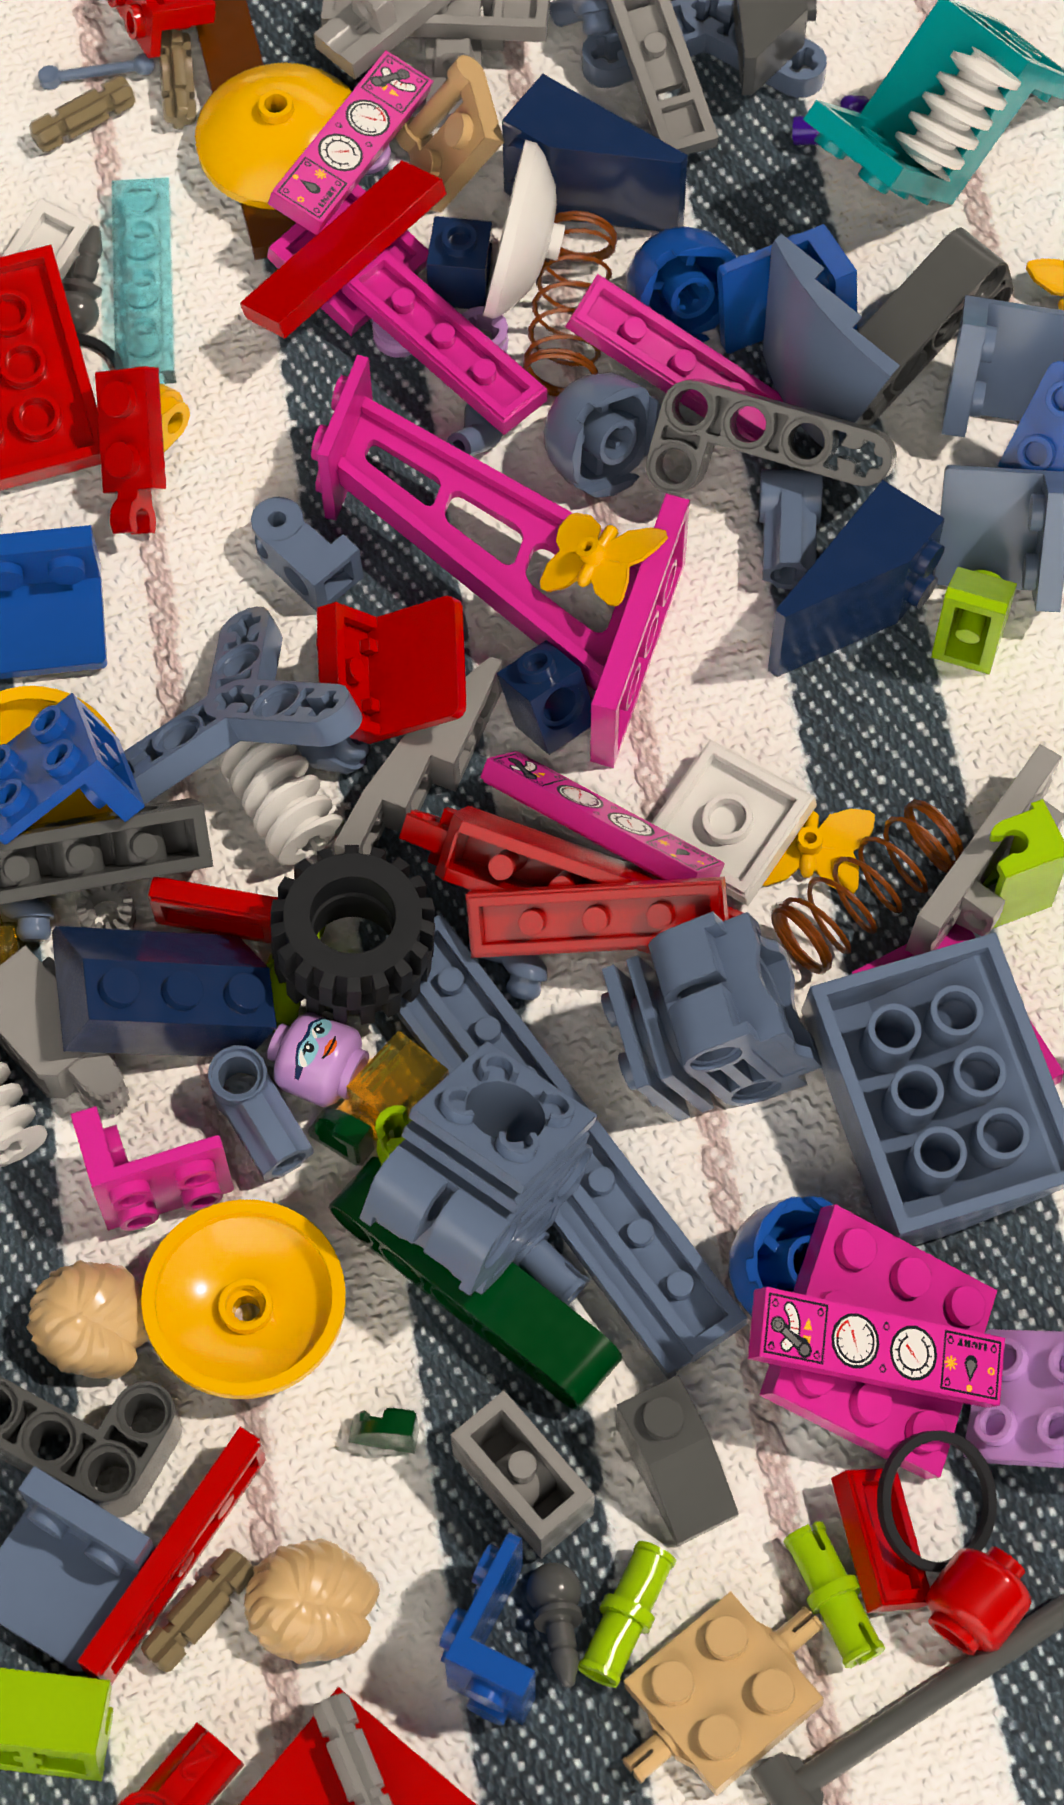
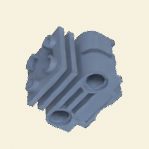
(709, 1017)
(482, 1167)

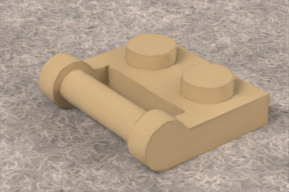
(464, 139)

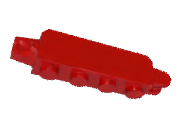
(496, 853)

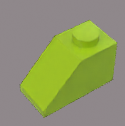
(973, 619)

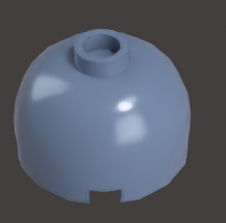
(600, 432)

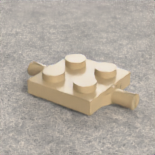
(723, 1693)

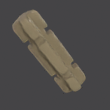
(177, 79)
(82, 113)
(198, 1610)

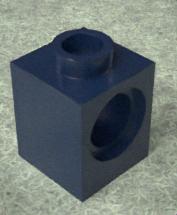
(460, 260)
(547, 696)

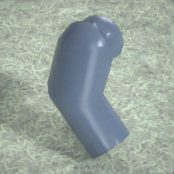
(593, 13)
(477, 434)
(339, 758)
(32, 919)
(526, 974)

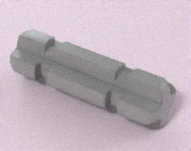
(350, 1751)

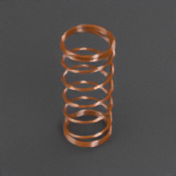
(597, 257)
(937, 855)

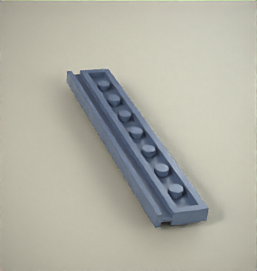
(613, 1216)

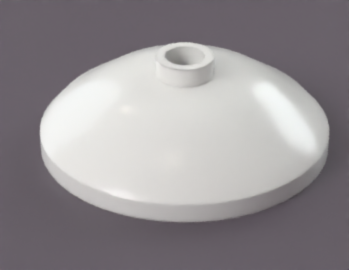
(527, 233)

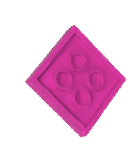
(878, 1271)

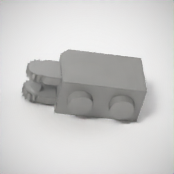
(34, 1038)

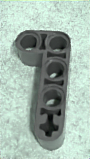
(929, 309)
(774, 445)
(92, 1448)

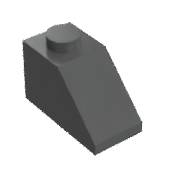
(768, 36)
(676, 1460)

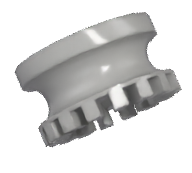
(91, 897)

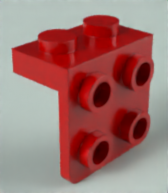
(397, 666)

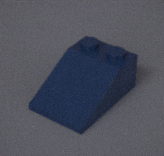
(597, 159)
(860, 581)

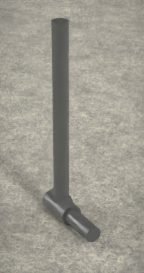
(791, 1782)

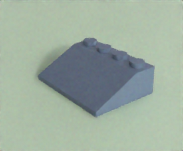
(940, 1088)

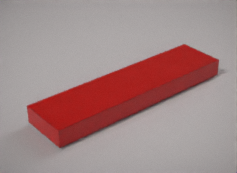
(343, 249)
(586, 915)
(173, 1557)

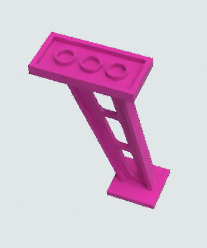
(610, 660)

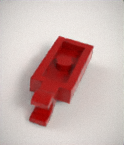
(131, 445)

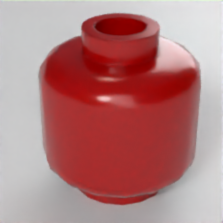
(978, 1599)

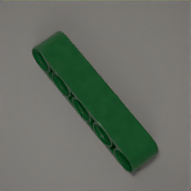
(512, 1315)

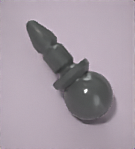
(80, 289)
(554, 1596)

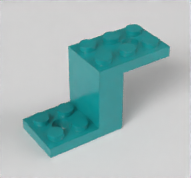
(870, 134)

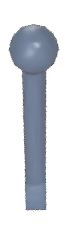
(51, 77)

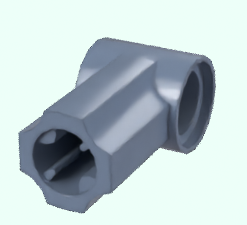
(790, 511)
(259, 1115)

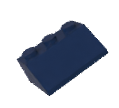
(159, 992)

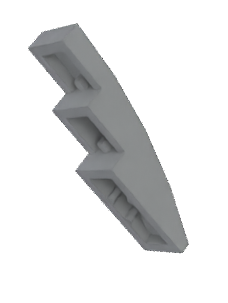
(418, 761)

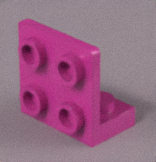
(140, 1190)

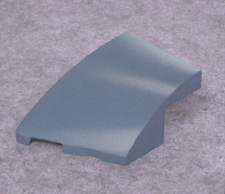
(813, 343)

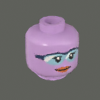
(316, 1058)

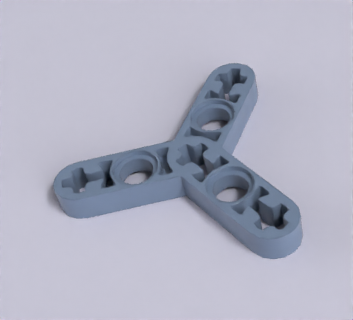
(704, 38)
(243, 706)

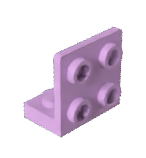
(1030, 1416)

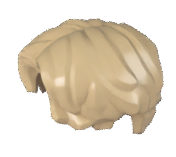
(89, 1319)
(310, 1602)

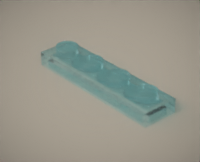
(144, 276)

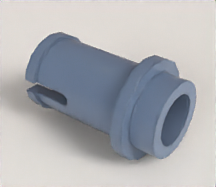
(551, 1269)

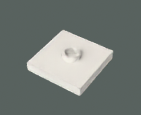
(736, 816)

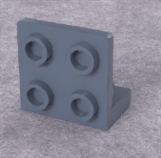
(999, 360)
(1007, 526)
(65, 1568)

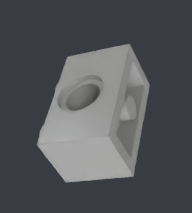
(522, 1474)

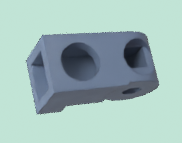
(301, 555)

